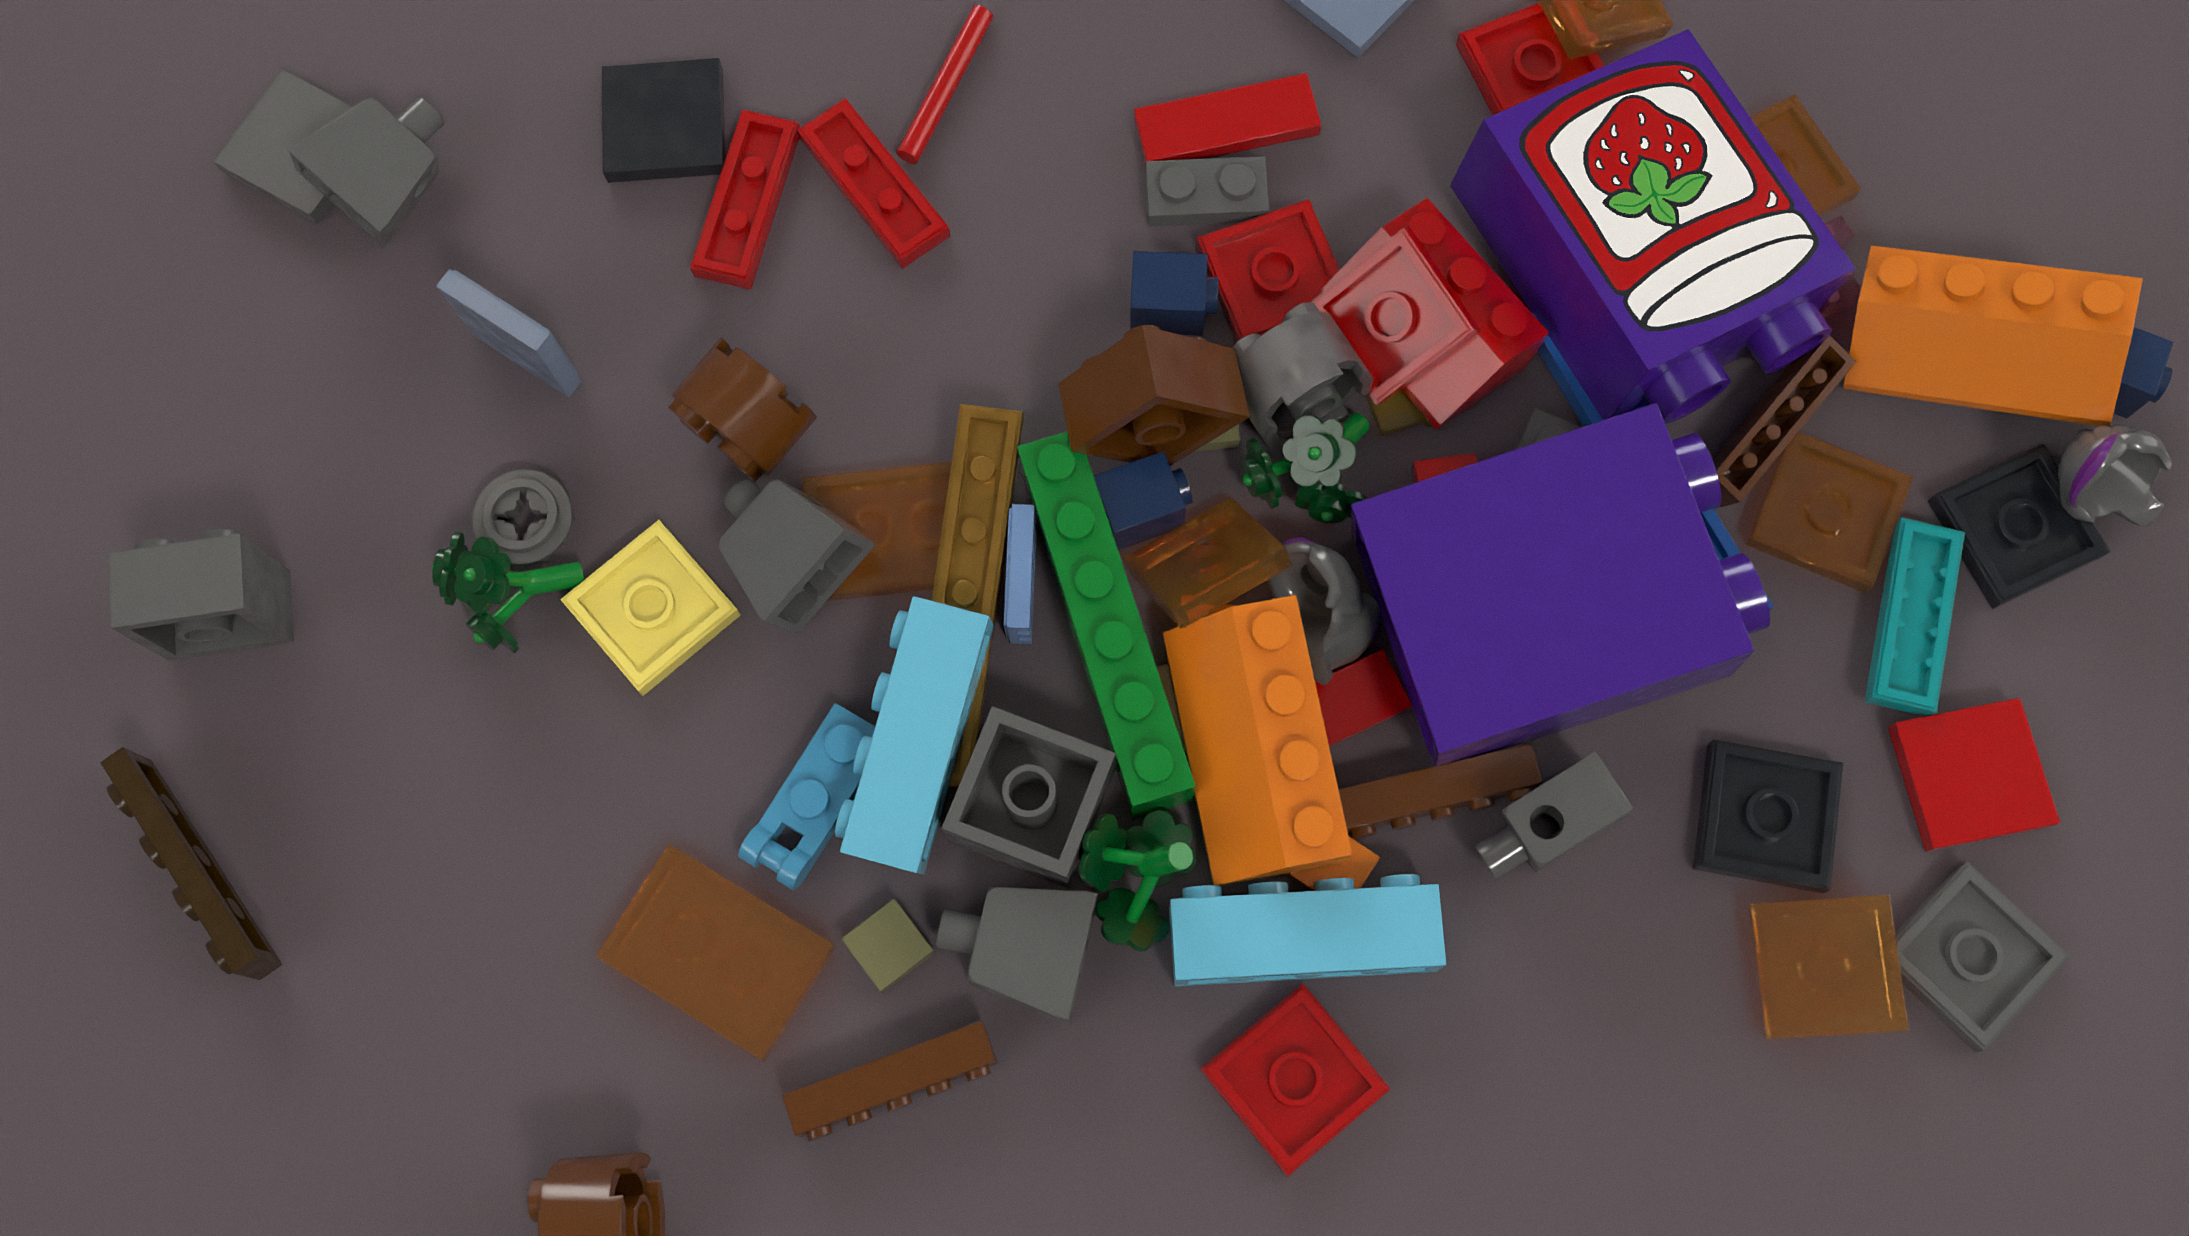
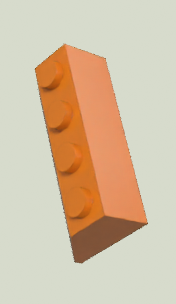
(1992, 334)
(1256, 743)

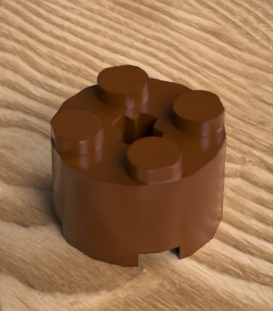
(743, 407)
(598, 1198)

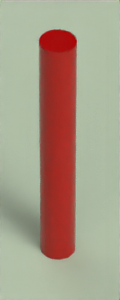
(945, 84)

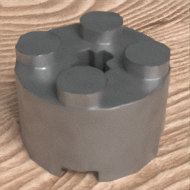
(1299, 372)

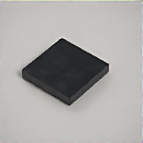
(663, 120)
(2017, 527)
(1768, 816)

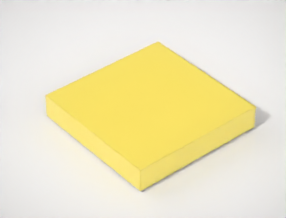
(650, 607)

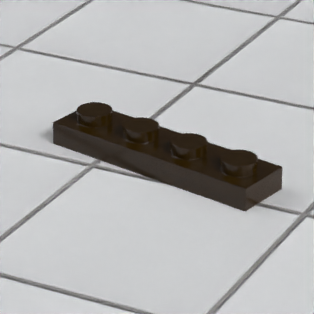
(202, 886)

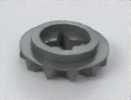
(504, 500)

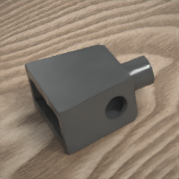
(373, 163)
(788, 551)
(1581, 803)
(1025, 946)

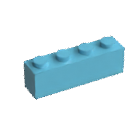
(916, 735)
(1306, 932)

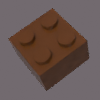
(1153, 396)

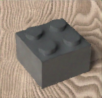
(200, 595)
(1029, 796)

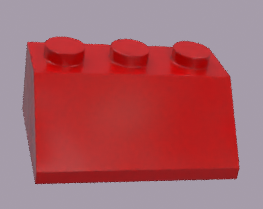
(1508, 329)

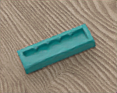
(1915, 617)

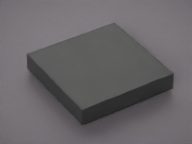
(262, 143)
(1974, 957)

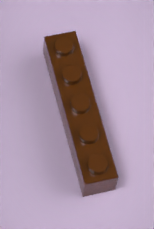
(1778, 418)
(1439, 790)
(890, 1081)

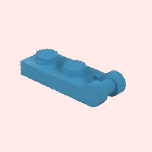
(809, 800)

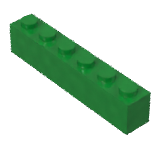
(1106, 626)

